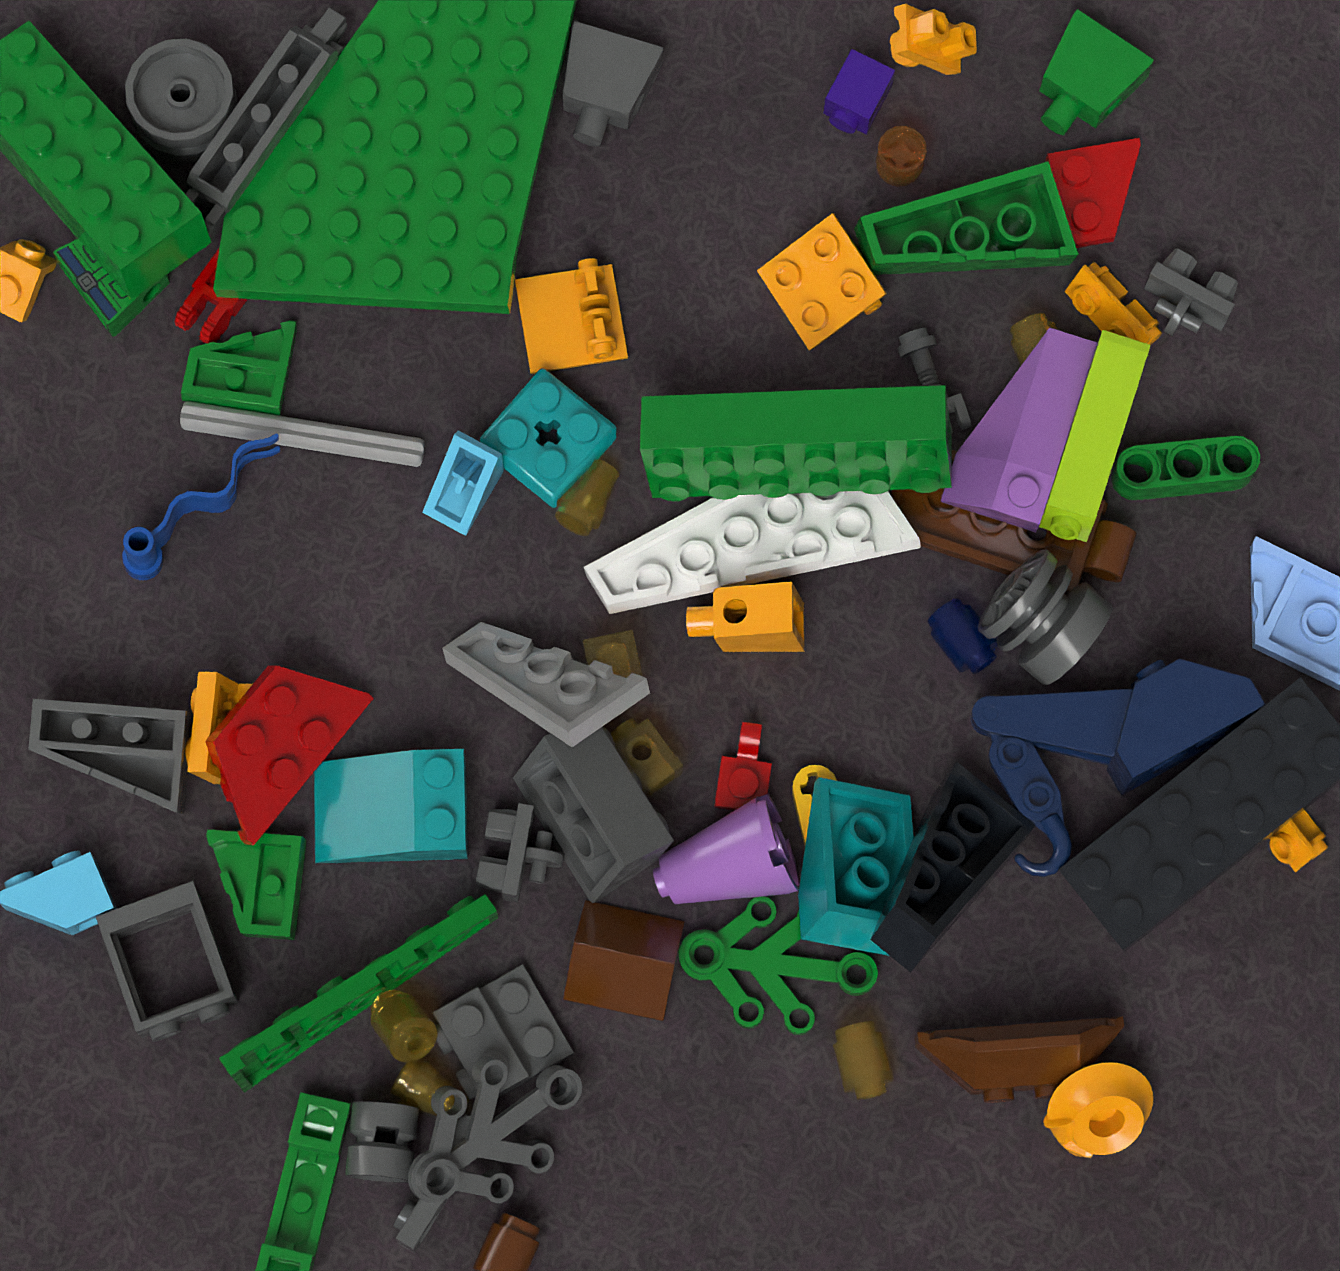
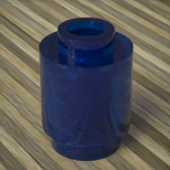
(958, 636)

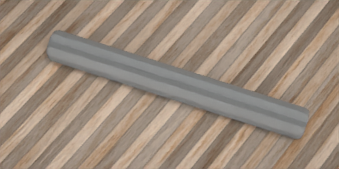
(303, 433)

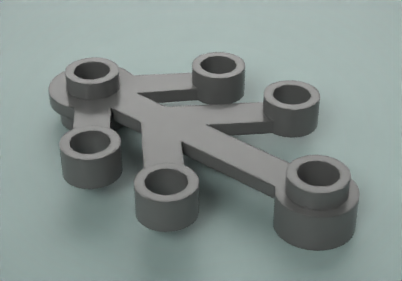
(486, 1134)

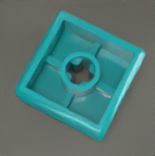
(547, 406)

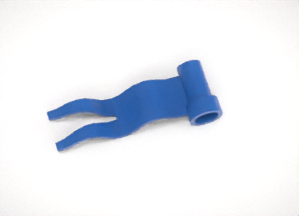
(149, 560)

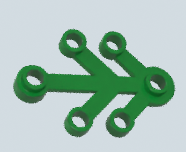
(767, 965)

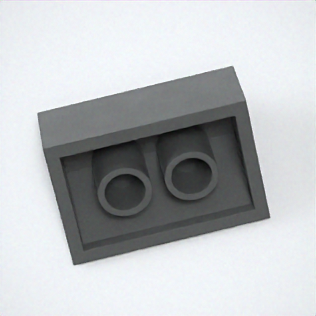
(593, 811)

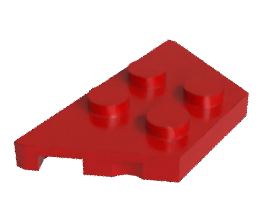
(278, 741)

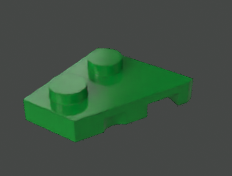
(243, 371)
(261, 881)

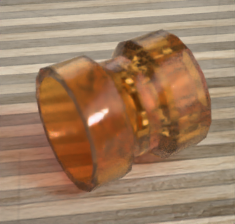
(901, 146)

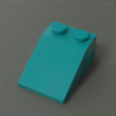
(392, 807)
(851, 861)

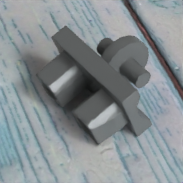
(1187, 301)
(515, 828)

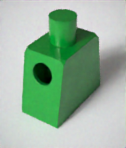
(1090, 74)

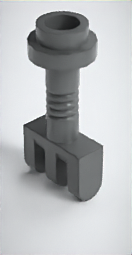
(917, 346)

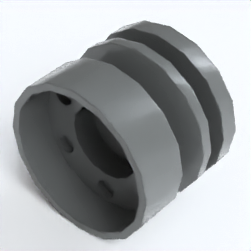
(1054, 624)

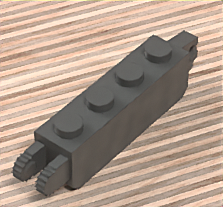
(264, 116)

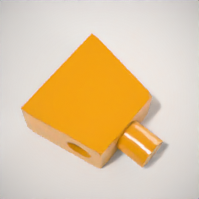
(771, 621)

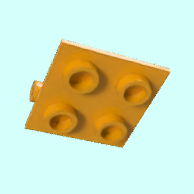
(822, 282)
(571, 317)

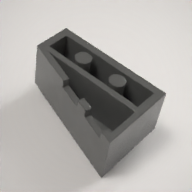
(118, 744)

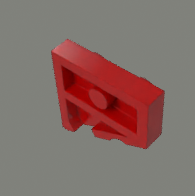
(1094, 187)

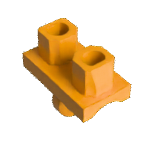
(931, 40)

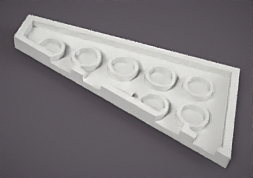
(747, 544)

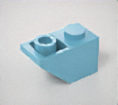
(61, 897)

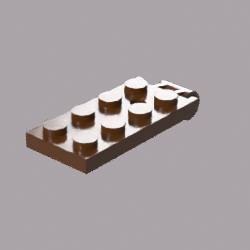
(1006, 546)

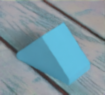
(464, 483)

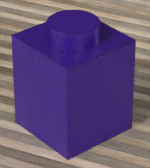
(858, 93)

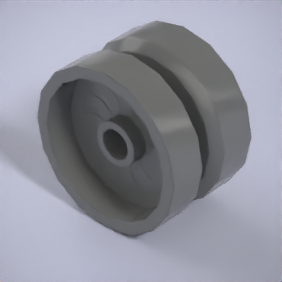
(179, 98)

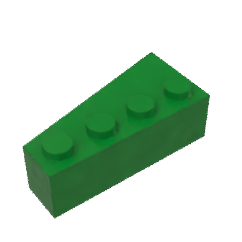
(971, 226)

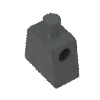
(607, 80)

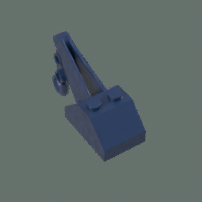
(1134, 731)

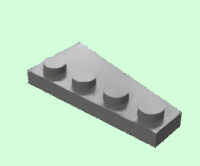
(544, 684)

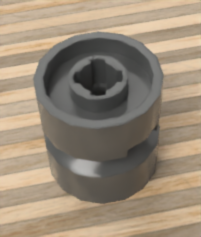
(381, 1160)

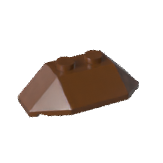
(1017, 1056)

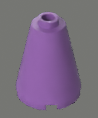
(731, 859)

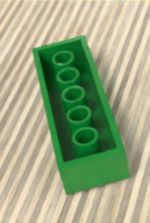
(91, 167)
(797, 442)

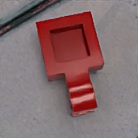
(743, 777)

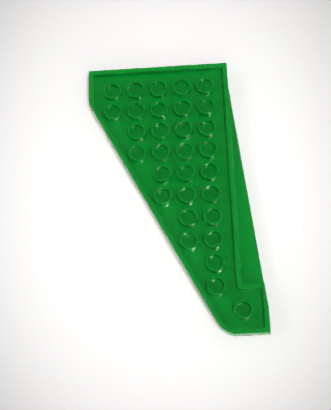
(406, 163)

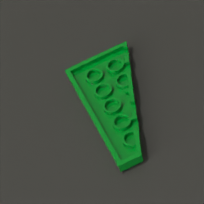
(344, 999)

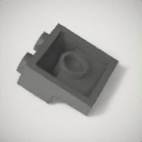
(502, 1022)

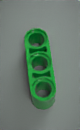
(1202, 453)

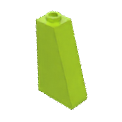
(1094, 436)

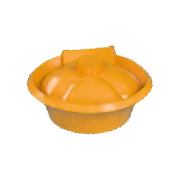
(1099, 1109)

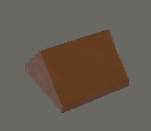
(623, 960)

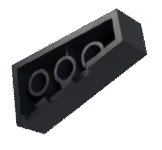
(952, 859)

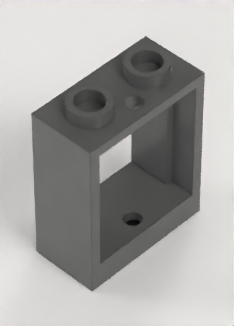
(150, 913)

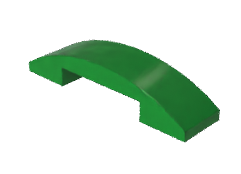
(305, 1184)

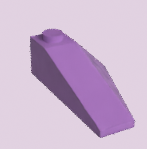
(1019, 442)

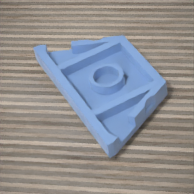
(1295, 612)

